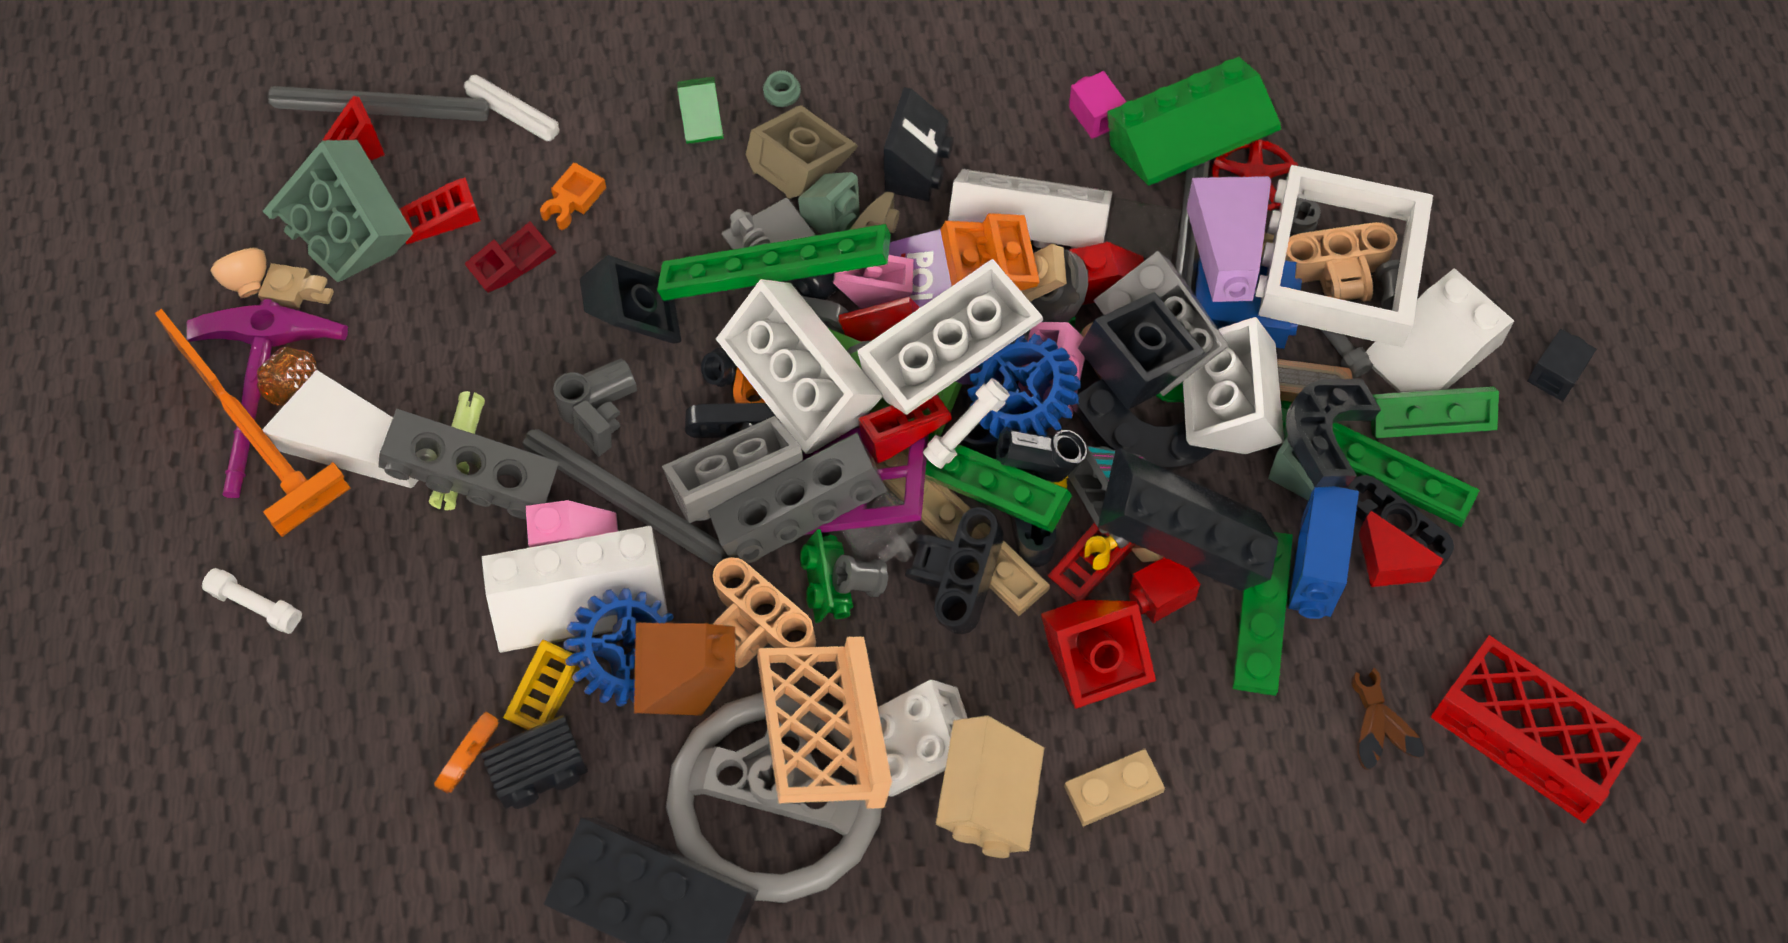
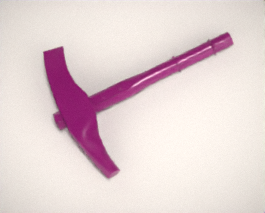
(262, 328)

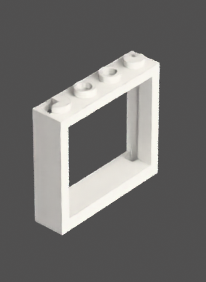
(1333, 313)

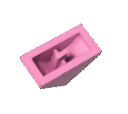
(877, 283)

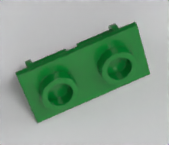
(819, 558)

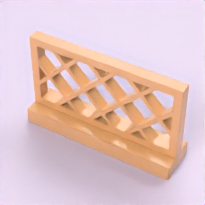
(861, 724)

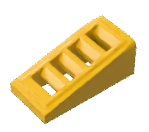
(530, 680)

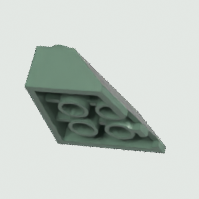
(340, 210)

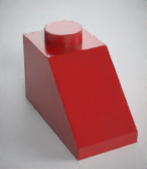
(1105, 266)

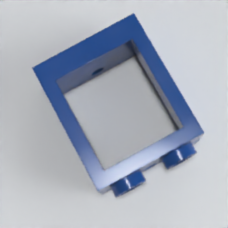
(1323, 551)

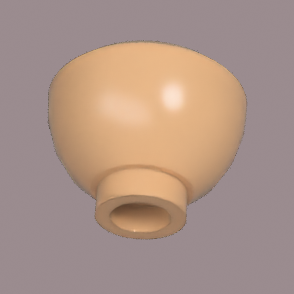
(241, 271)

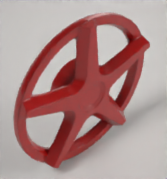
(1255, 166)

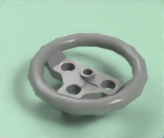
(697, 773)

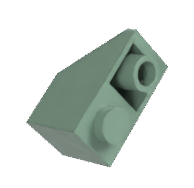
(831, 203)

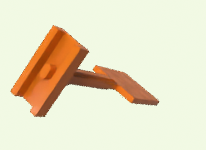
(303, 495)

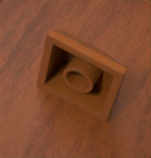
(681, 666)

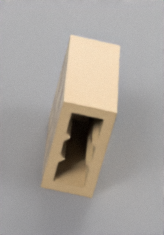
(990, 786)

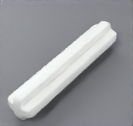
(512, 108)

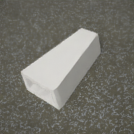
(335, 427)

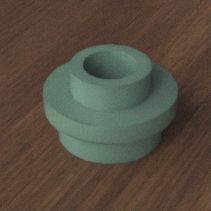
(781, 80)

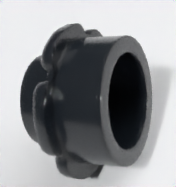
(718, 368)

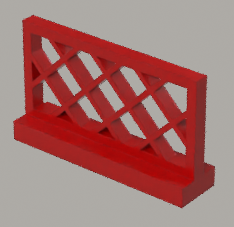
(1521, 749)

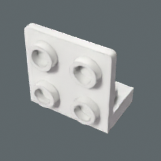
(919, 732)

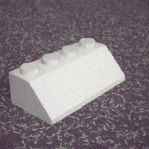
(1052, 210)
(947, 337)
(797, 365)
(541, 587)

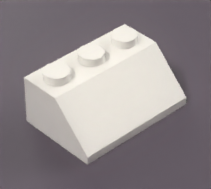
(1236, 395)

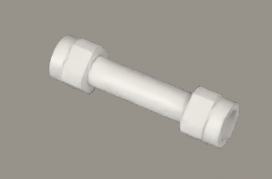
(990, 397)
(279, 614)

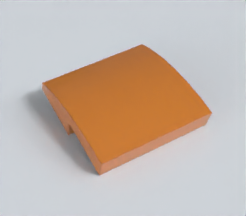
(998, 238)

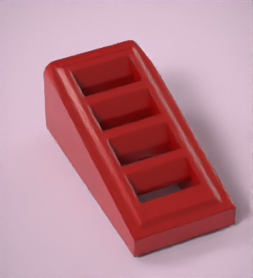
(452, 219)
(890, 432)
(1093, 580)

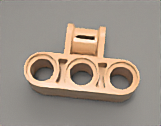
(1346, 274)
(756, 630)

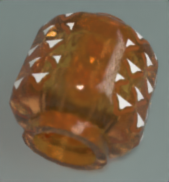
(284, 374)

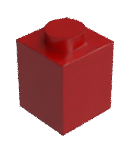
(1163, 588)

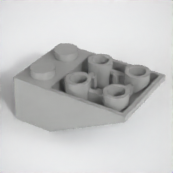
(1160, 276)

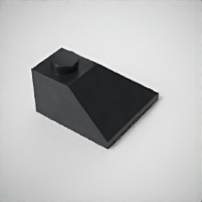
(629, 299)

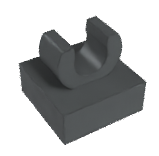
(596, 425)

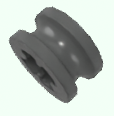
(1311, 220)

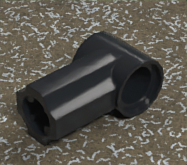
(1050, 456)

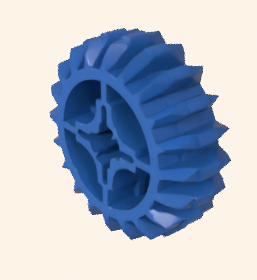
(1045, 363)
(586, 647)

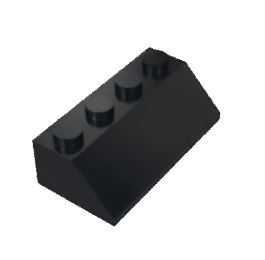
(1187, 523)

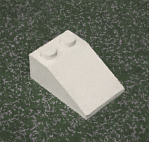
(1449, 336)

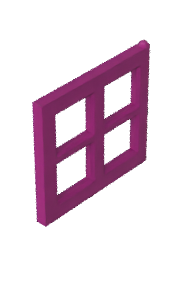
(913, 498)

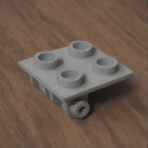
(770, 225)

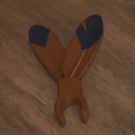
(1381, 721)

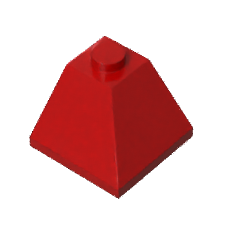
(1099, 648)

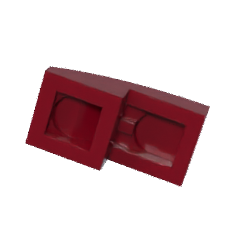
(501, 264)

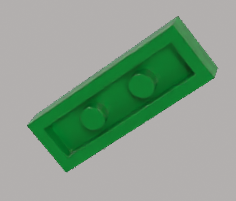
(1436, 412)

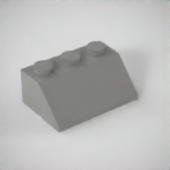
(731, 467)

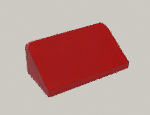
(874, 320)

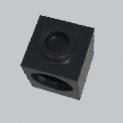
(1561, 364)

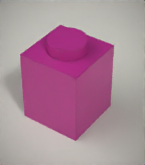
(1091, 100)

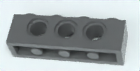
(453, 446)
(797, 500)

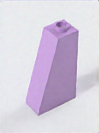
(1229, 232)

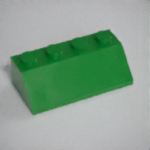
(1192, 121)

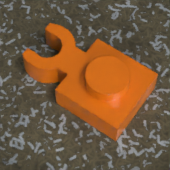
(573, 191)

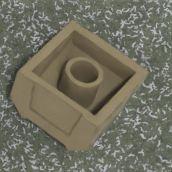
(796, 150)

